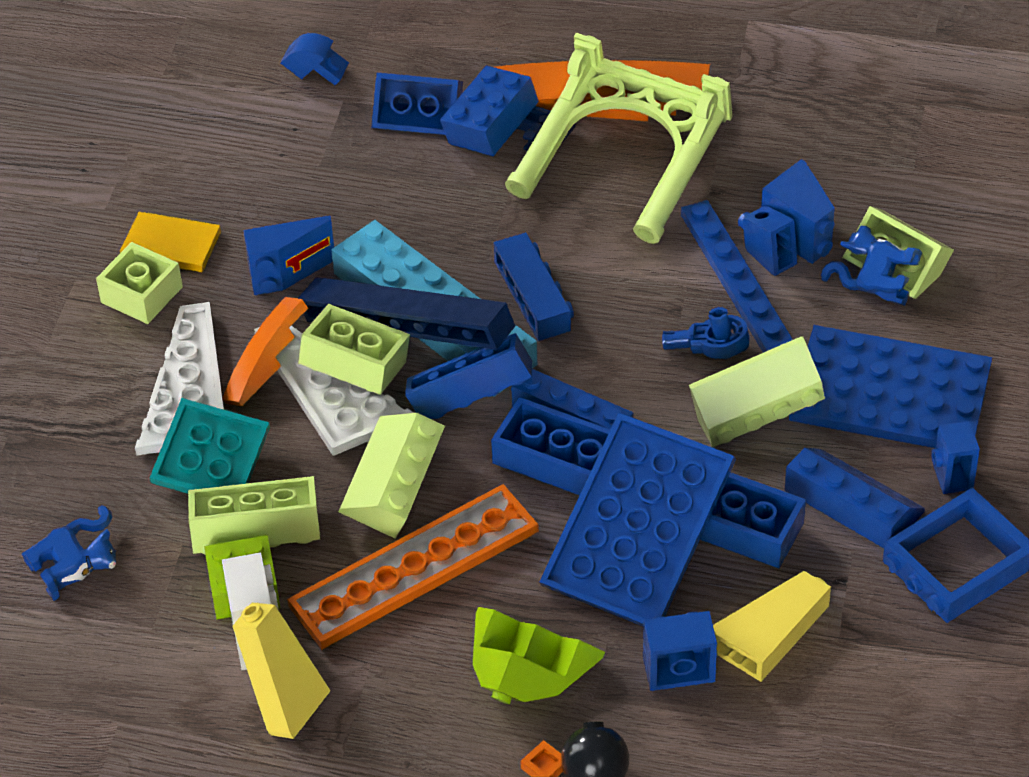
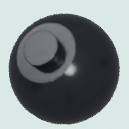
(595, 752)

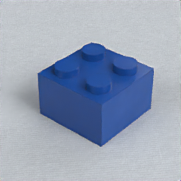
(679, 650)

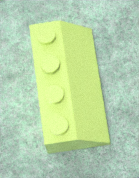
(757, 392)
(391, 471)
(275, 508)

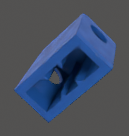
(770, 238)

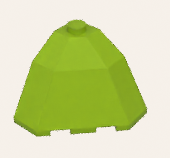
(525, 659)

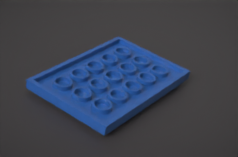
(893, 386)
(637, 520)

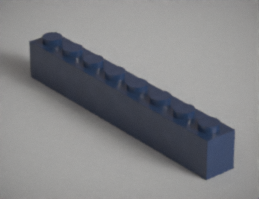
(415, 312)

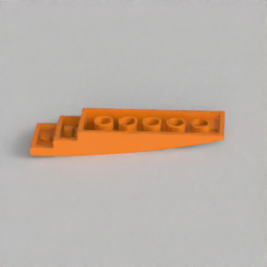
(551, 78)

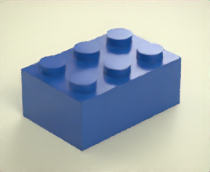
(489, 110)

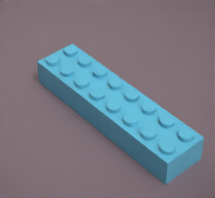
(384, 259)

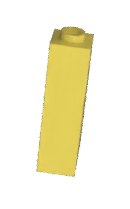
(771, 625)
(279, 670)

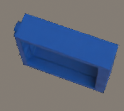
(984, 519)

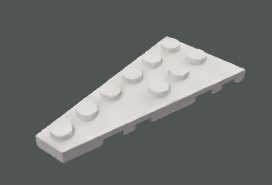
(337, 409)

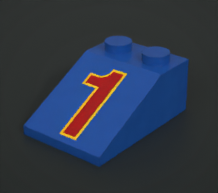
(287, 252)

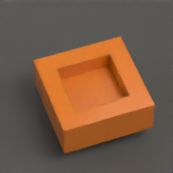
(542, 761)

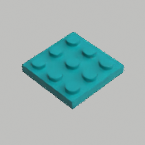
(208, 448)

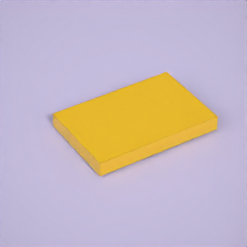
(175, 238)

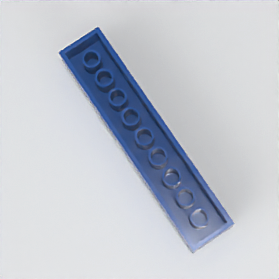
(564, 448)

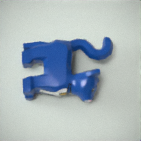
(878, 270)
(70, 559)

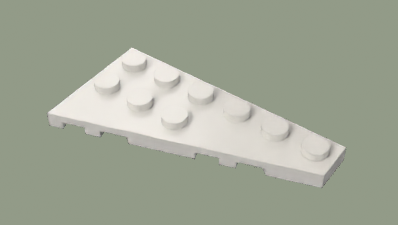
(187, 373)

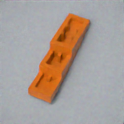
(259, 357)

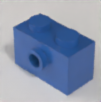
(955, 457)

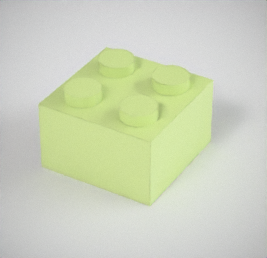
(139, 282)

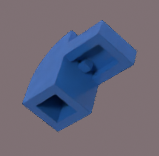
(311, 53)

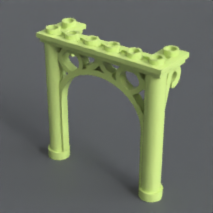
(590, 71)

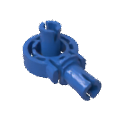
(711, 337)

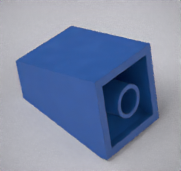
(803, 199)

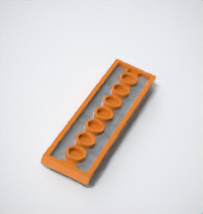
(412, 566)

